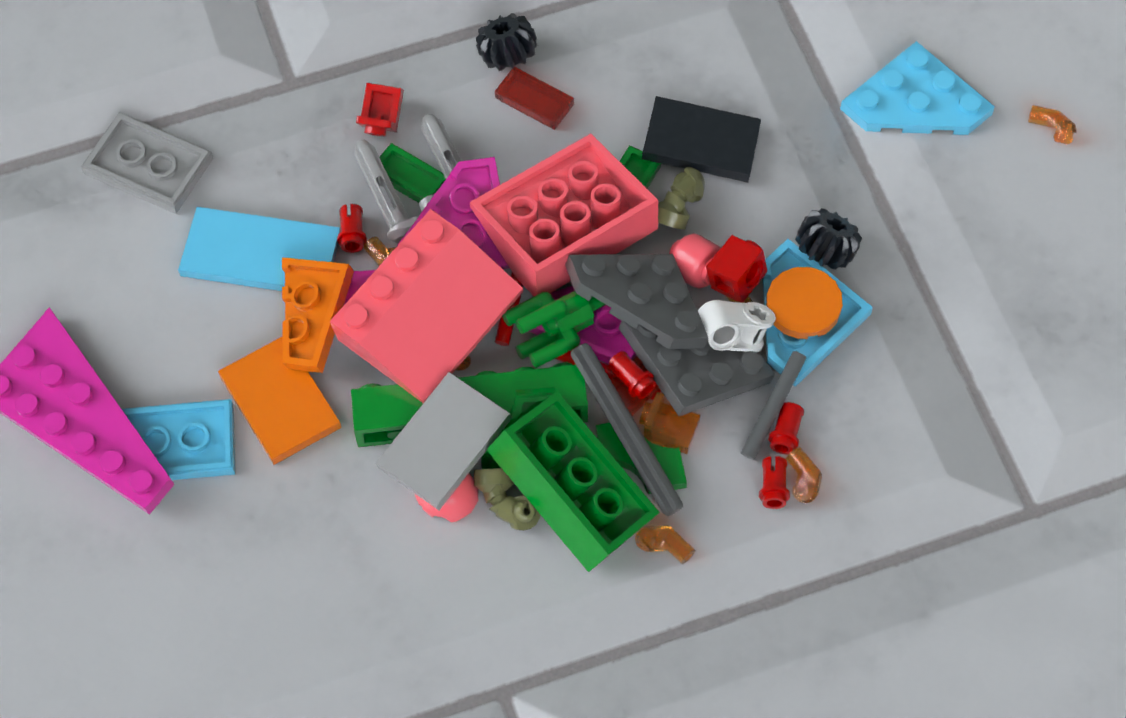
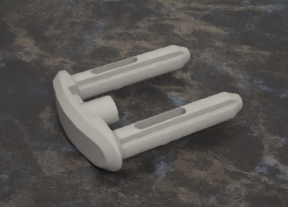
(377, 176)

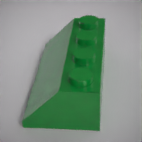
(572, 480)

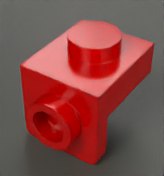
(380, 109)

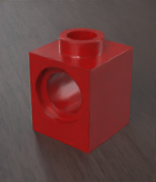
(737, 268)

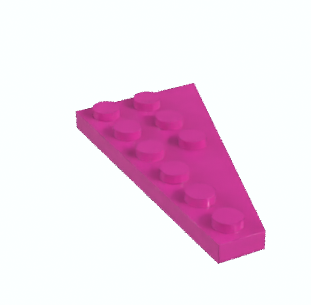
(64, 404)

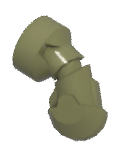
(686, 187)
(513, 510)

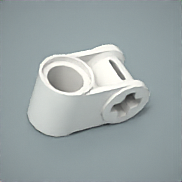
(733, 325)

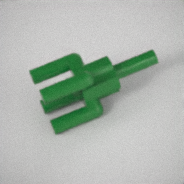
(559, 319)

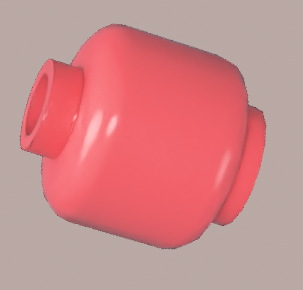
(692, 256)

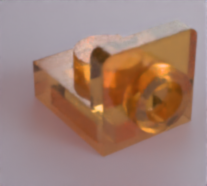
(665, 427)

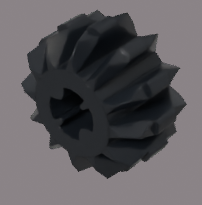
(506, 42)
(828, 239)

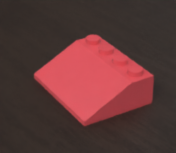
(565, 207)
(426, 306)

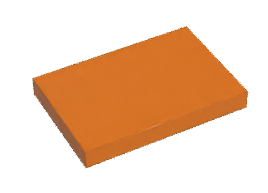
(278, 402)

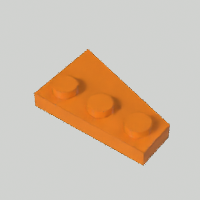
(312, 297)

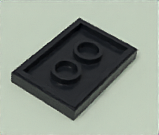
(701, 138)

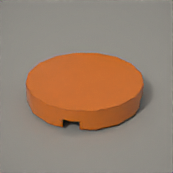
(804, 302)

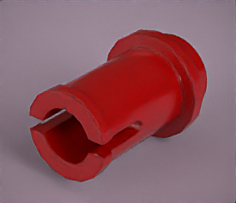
(351, 235)
(633, 376)
(786, 428)
(774, 483)

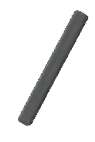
(626, 429)

